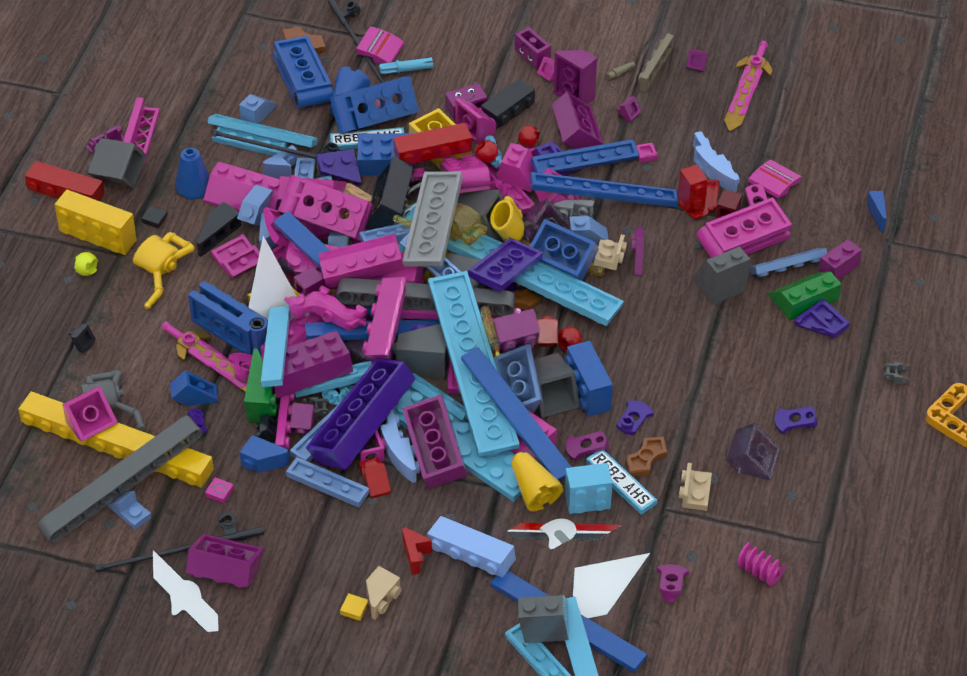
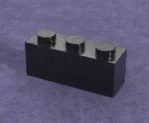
(509, 102)

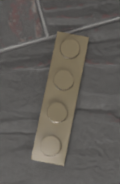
(654, 65)

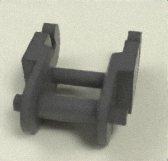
(896, 378)
(318, 403)

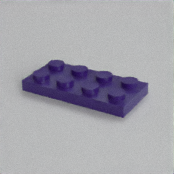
(505, 264)

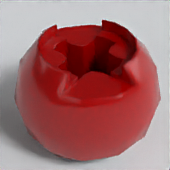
(528, 136)
(486, 151)
(568, 337)

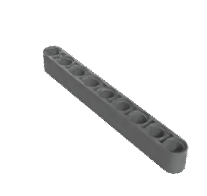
(418, 296)
(119, 479)

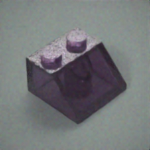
(536, 216)
(753, 452)

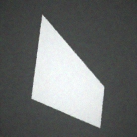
(269, 284)
(602, 584)

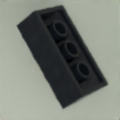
(390, 193)

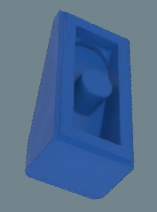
(877, 208)

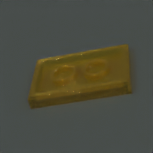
(490, 331)

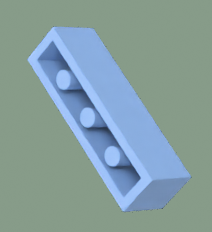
(472, 546)

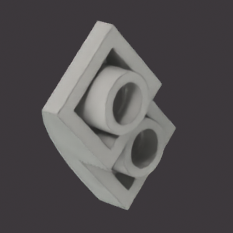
(575, 208)

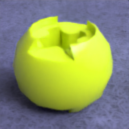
(86, 264)

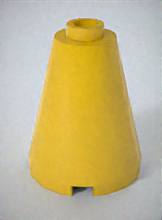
(535, 482)

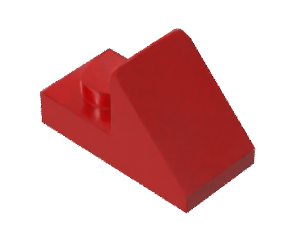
(375, 477)
(415, 547)

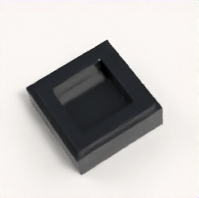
(154, 217)

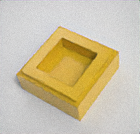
(354, 607)

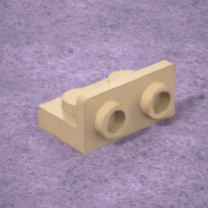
(610, 253)
(696, 489)

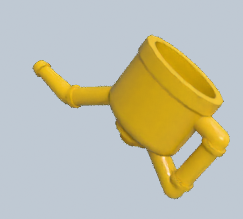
(507, 220)
(160, 257)

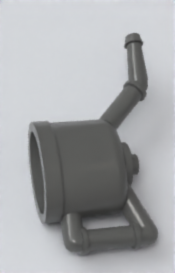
(109, 384)

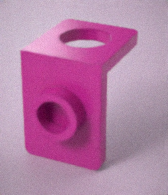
(378, 450)

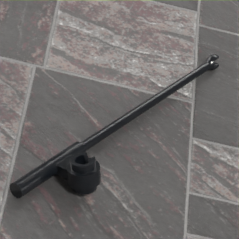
(349, 11)
(331, 147)
(229, 533)

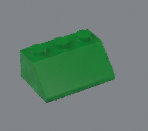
(805, 293)

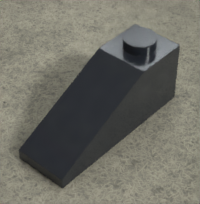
(219, 225)

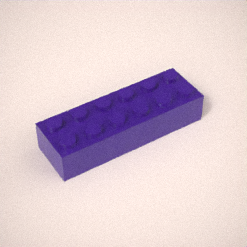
(361, 413)

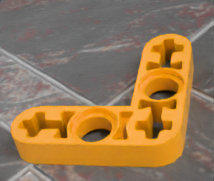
(945, 413)

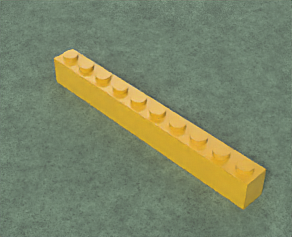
(116, 440)

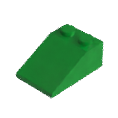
(258, 399)

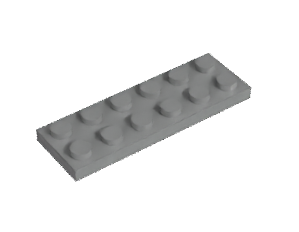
(433, 219)

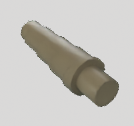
(616, 72)

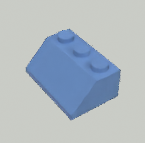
(520, 374)

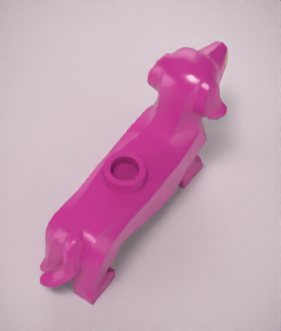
(328, 308)

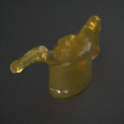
(464, 222)

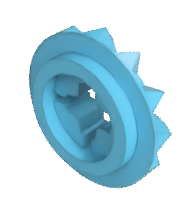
(333, 396)

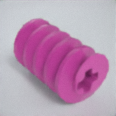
(759, 565)

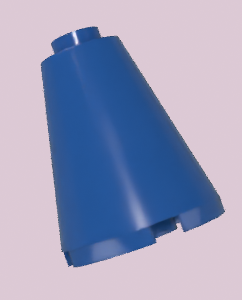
(348, 81)
(191, 175)

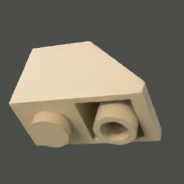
(381, 590)

